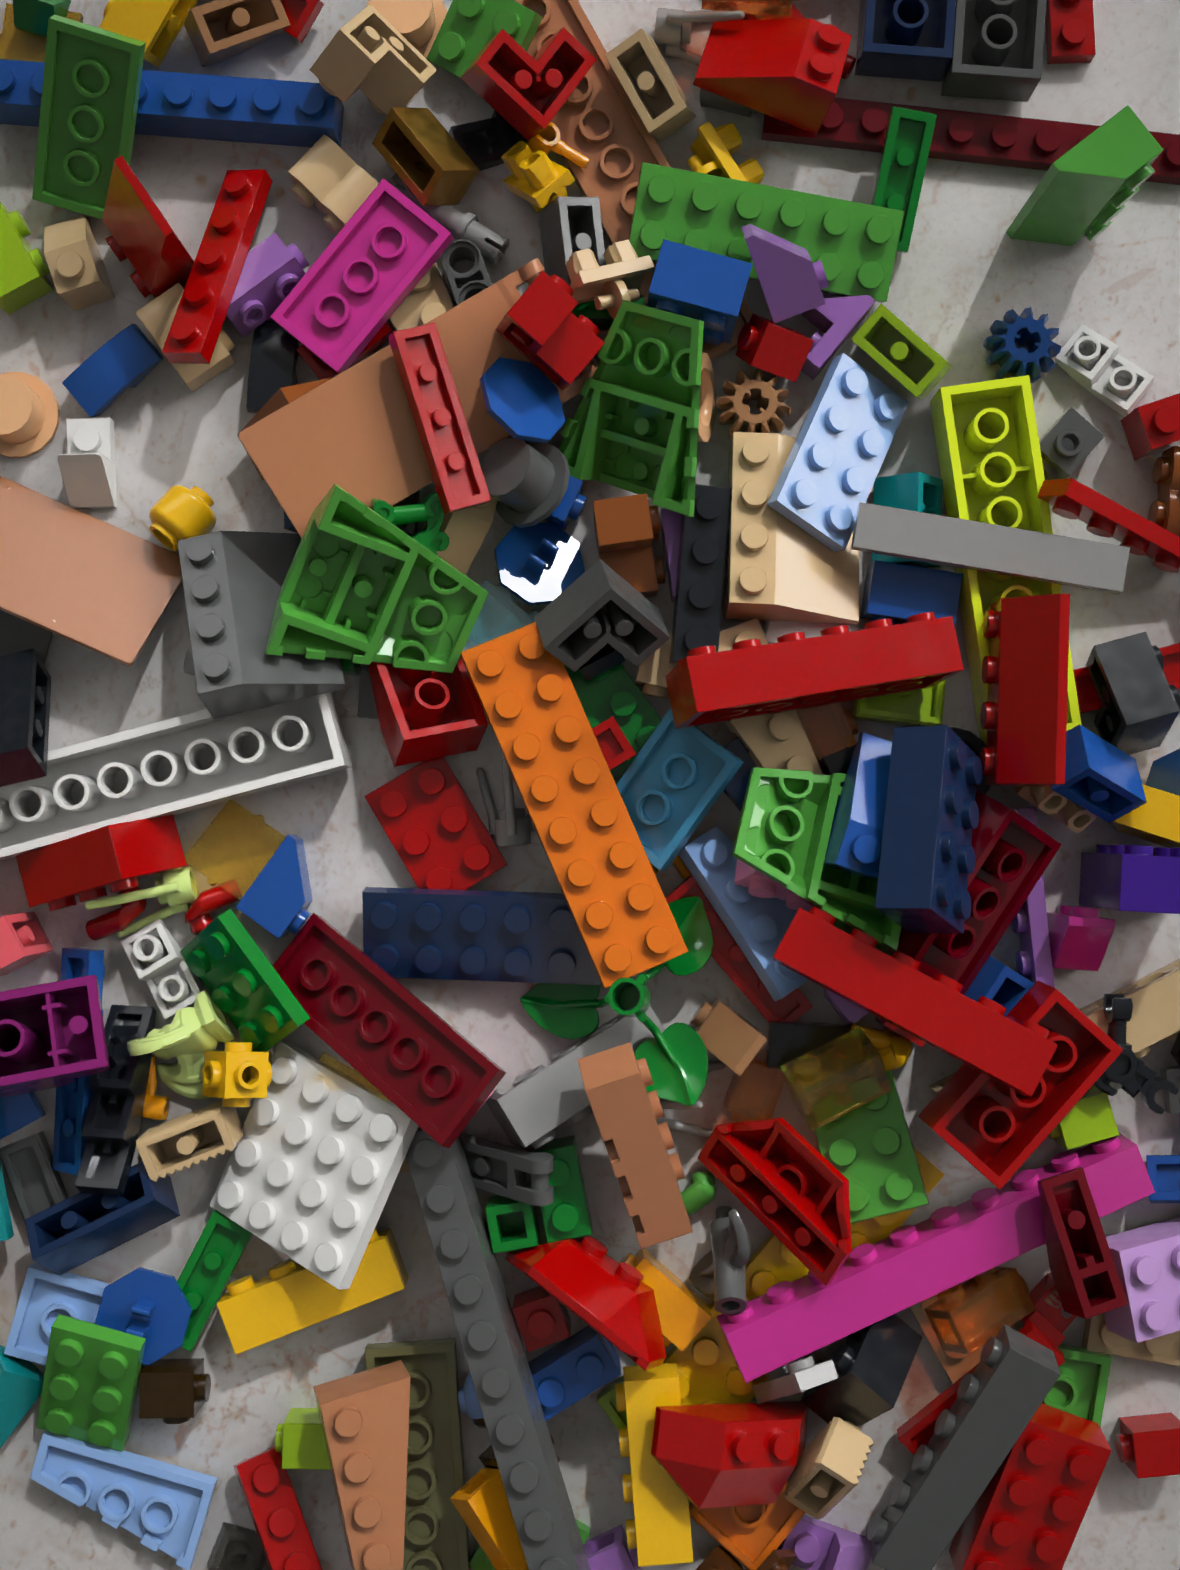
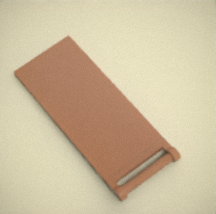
(361, 423)
(81, 574)

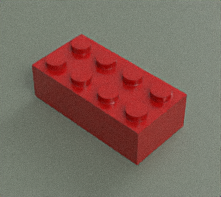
(1001, 1127)
(1035, 1497)

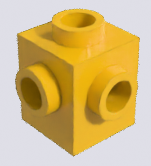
(236, 1074)

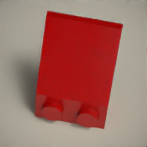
(776, 67)
(143, 234)
(426, 712)

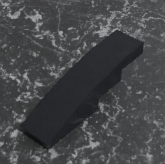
(116, 1104)

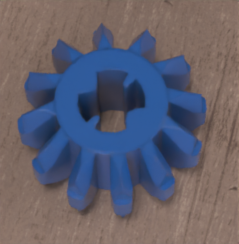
(1027, 332)

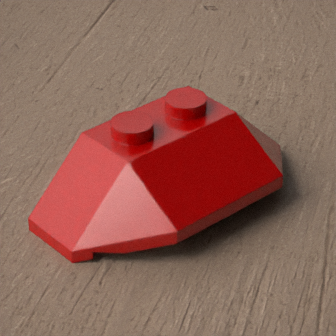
(786, 1189)
(598, 1292)
(730, 1450)

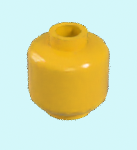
(181, 515)

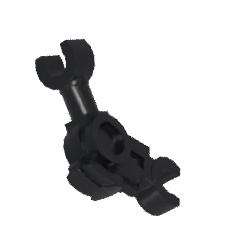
(1127, 1068)

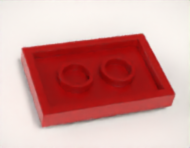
(436, 828)

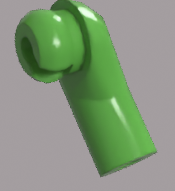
(700, 1192)

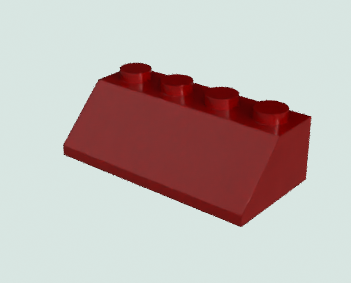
(1026, 691)

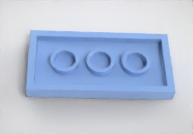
(838, 453)

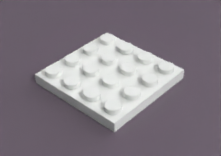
(315, 1165)

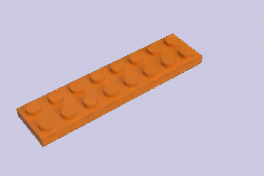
(574, 805)

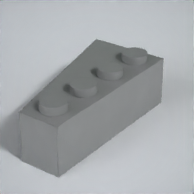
(557, 1093)

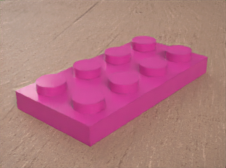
(362, 277)

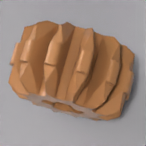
(768, 401)

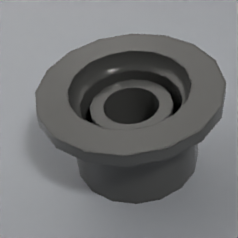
(525, 480)

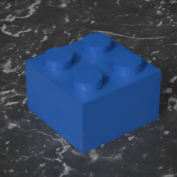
(700, 288)

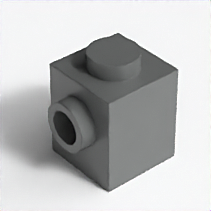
(1067, 444)

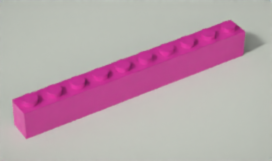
(923, 1259)

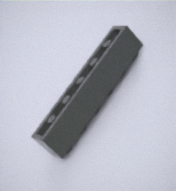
(963, 1452)

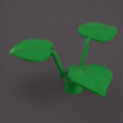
(674, 1057)

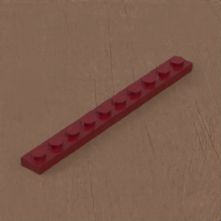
(963, 136)

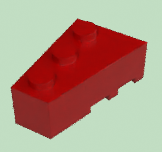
(100, 860)

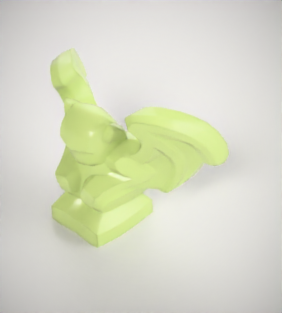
(186, 1038)

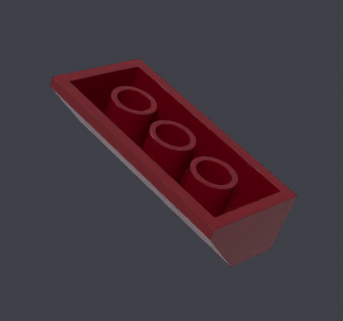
(1007, 867)

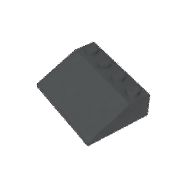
(230, 607)

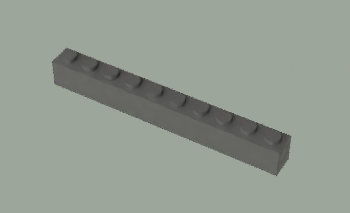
(495, 1356)

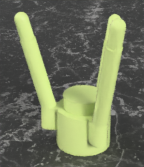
(176, 888)

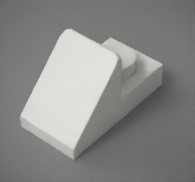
(90, 463)

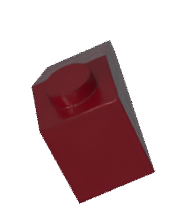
(1078, 1246)

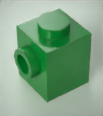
(511, 1224)

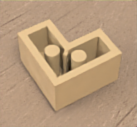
(376, 60)

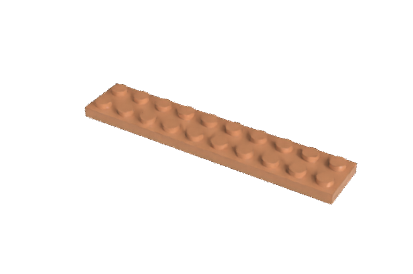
(608, 131)

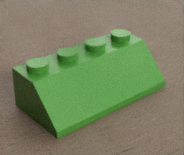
(1089, 183)

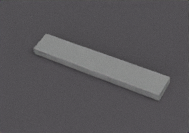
(990, 548)

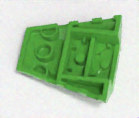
(642, 409)
(371, 594)
(787, 836)

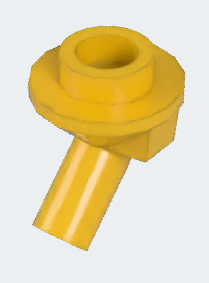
(892, 1048)

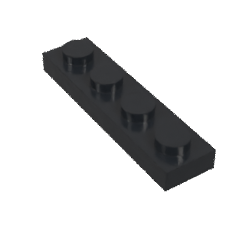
(701, 572)

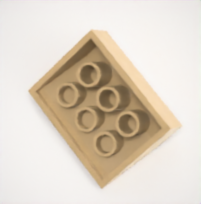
(772, 563)

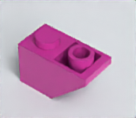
(1078, 937)

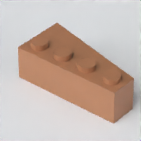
(637, 1142)
(367, 1453)

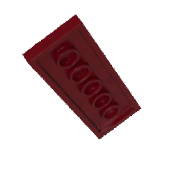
(387, 1032)

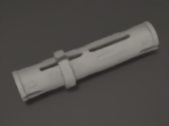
(461, 225)

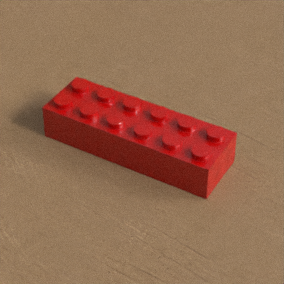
(812, 670)

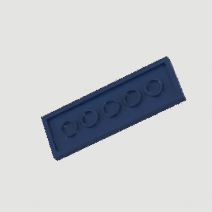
(475, 936)

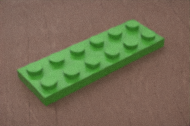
(708, 213)

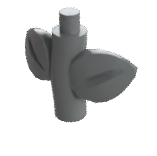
(723, 1270)

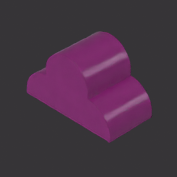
(51, 1035)

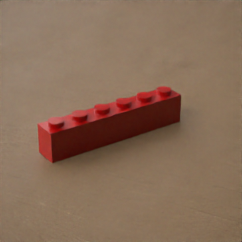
(915, 1002)

